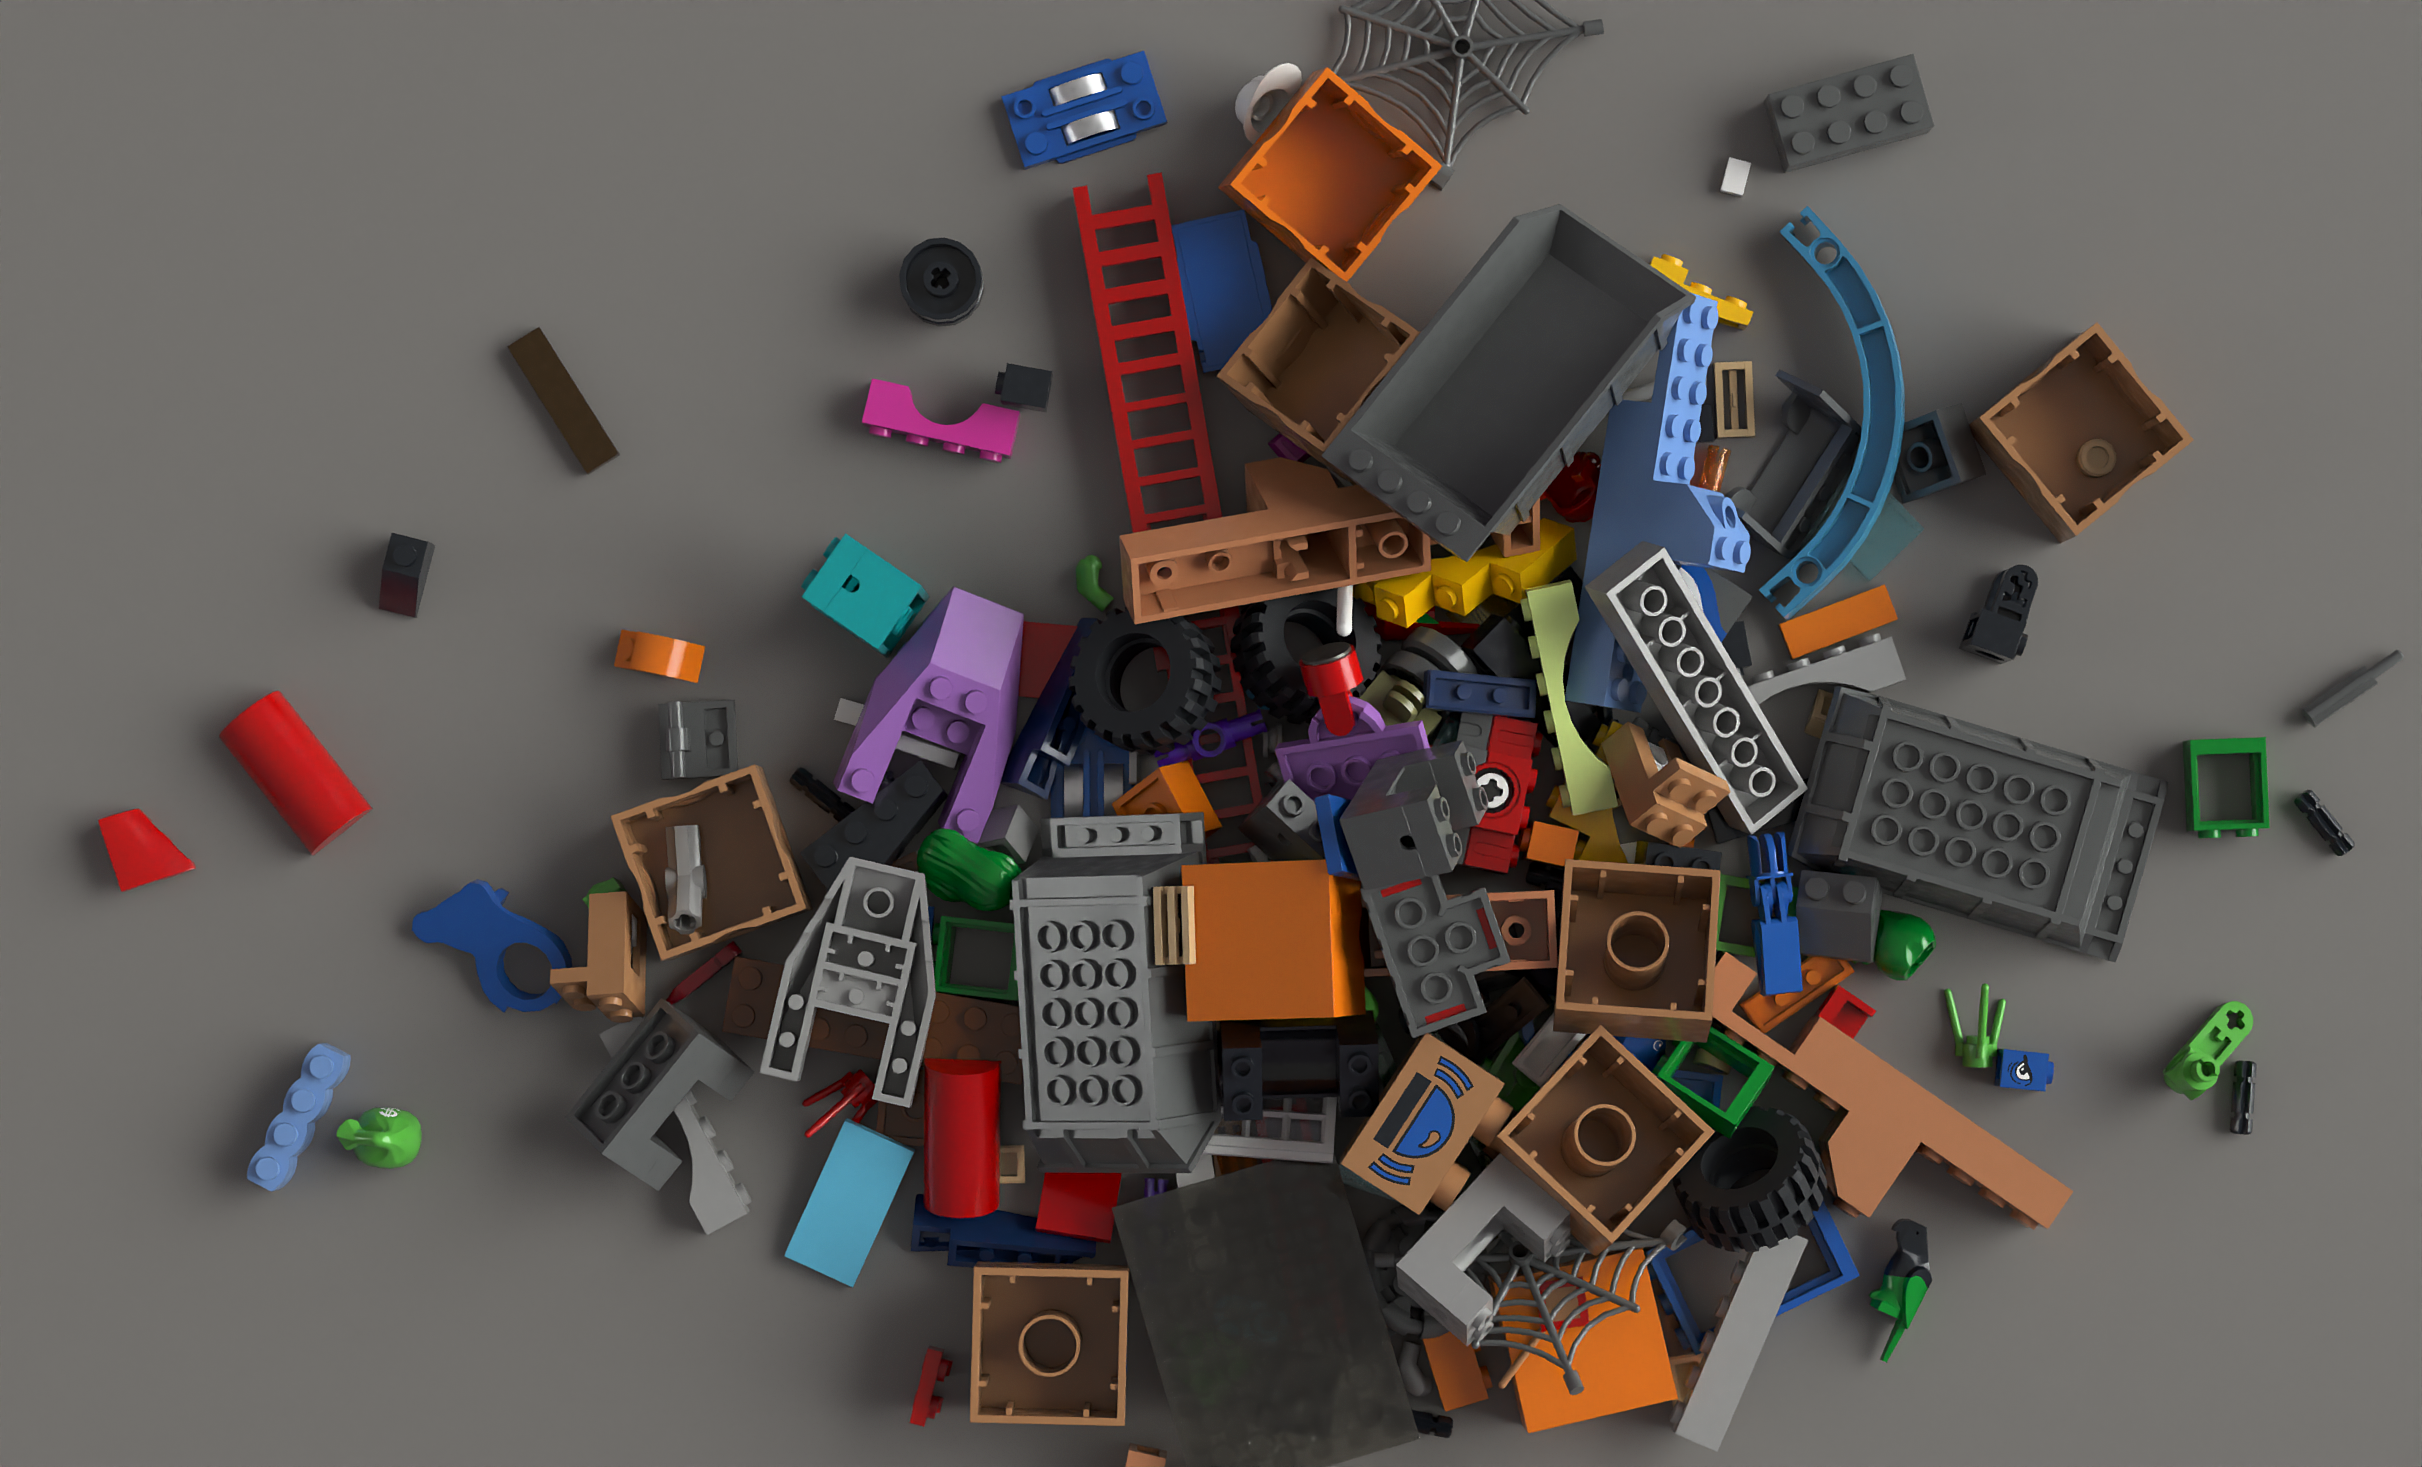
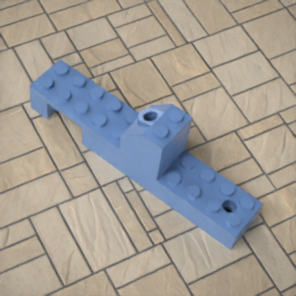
(1649, 499)

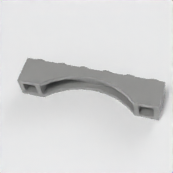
(1861, 669)
(713, 1190)

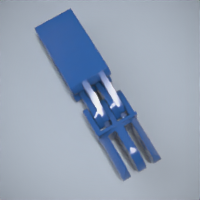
(1773, 937)

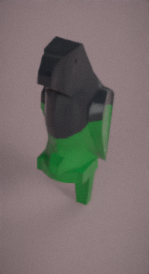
(1904, 1280)

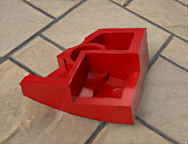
(141, 850)

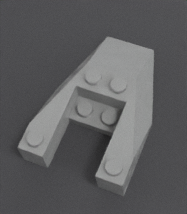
(866, 959)

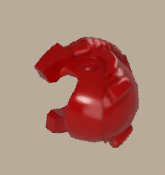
(1575, 488)

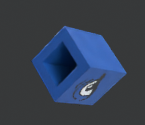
(2023, 1070)

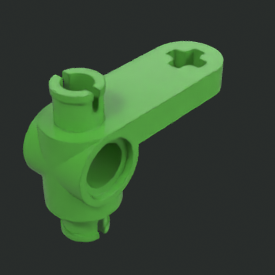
(2199, 1060)

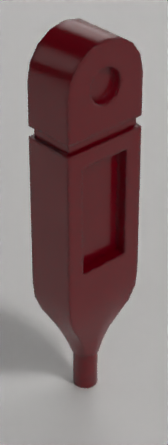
(704, 973)

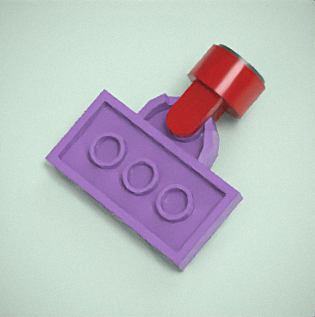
(1344, 732)

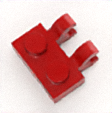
(933, 1370)

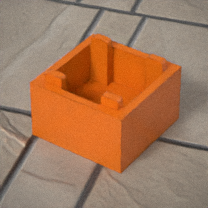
(1169, 790)

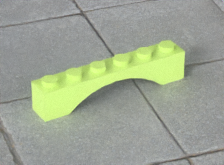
(1554, 619)

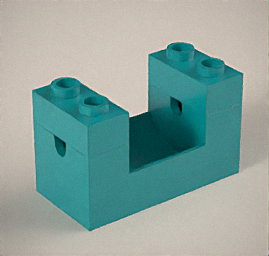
(878, 609)

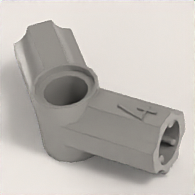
(685, 878)

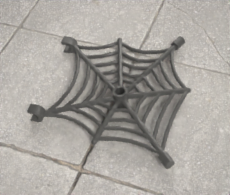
(1448, 157)
(1671, 1237)

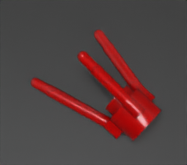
(858, 1091)

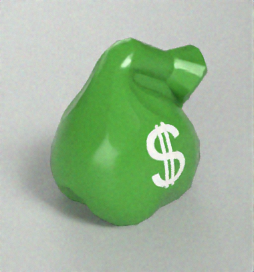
(382, 1137)

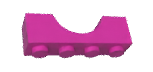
(987, 431)

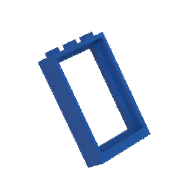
(1828, 1240)

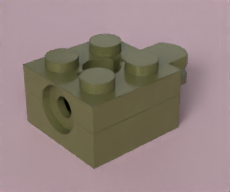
(1400, 702)

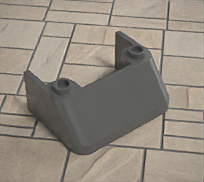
(1803, 471)

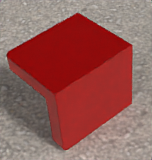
(1844, 1011)

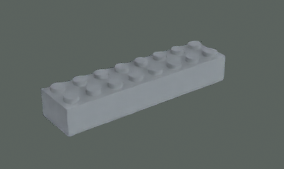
(1696, 684)

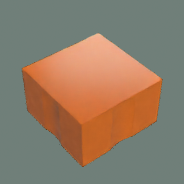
(1329, 175)
(1274, 942)
(1618, 1360)

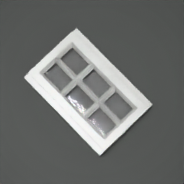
(1289, 1131)

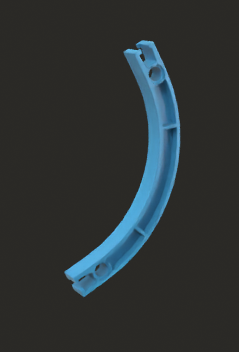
(1881, 423)

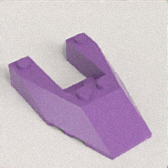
(955, 689)

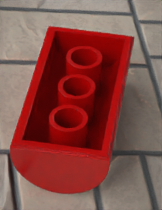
(294, 771)
(962, 1137)

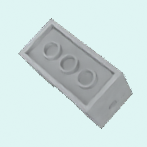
(1494, 1201)

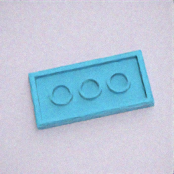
(849, 1202)

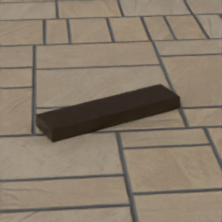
(563, 400)

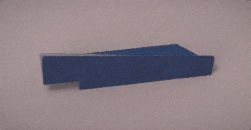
(1051, 729)
(993, 1238)

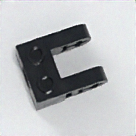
(1999, 626)

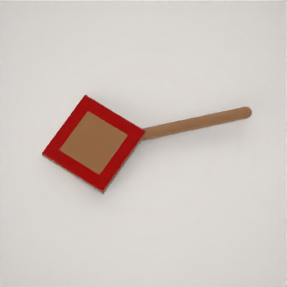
(1551, 1301)

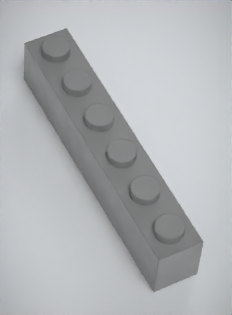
(1736, 1342)

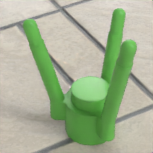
(1978, 1049)

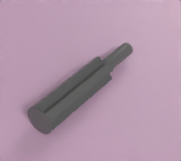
(2348, 690)

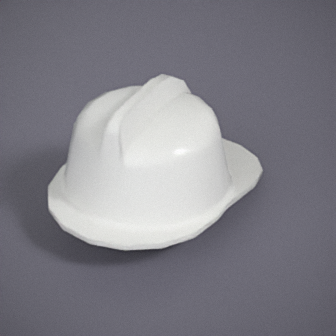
(1265, 97)

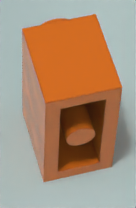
(1547, 844)
(1456, 1371)

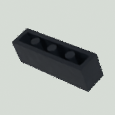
(1505, 653)

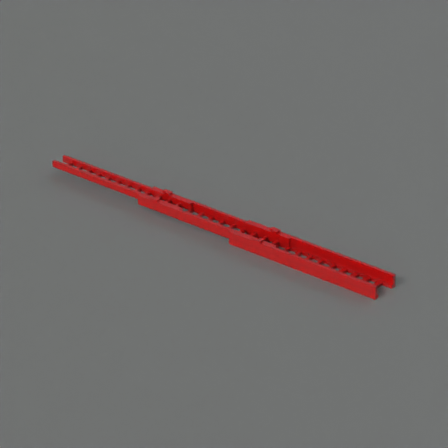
(1185, 359)

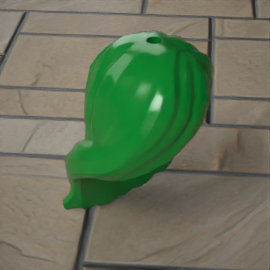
(965, 872)

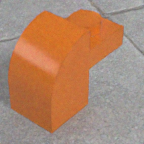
(659, 655)

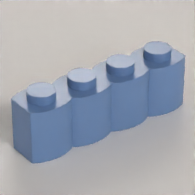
(295, 1126)

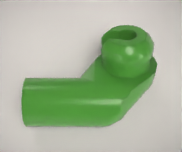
(1087, 582)

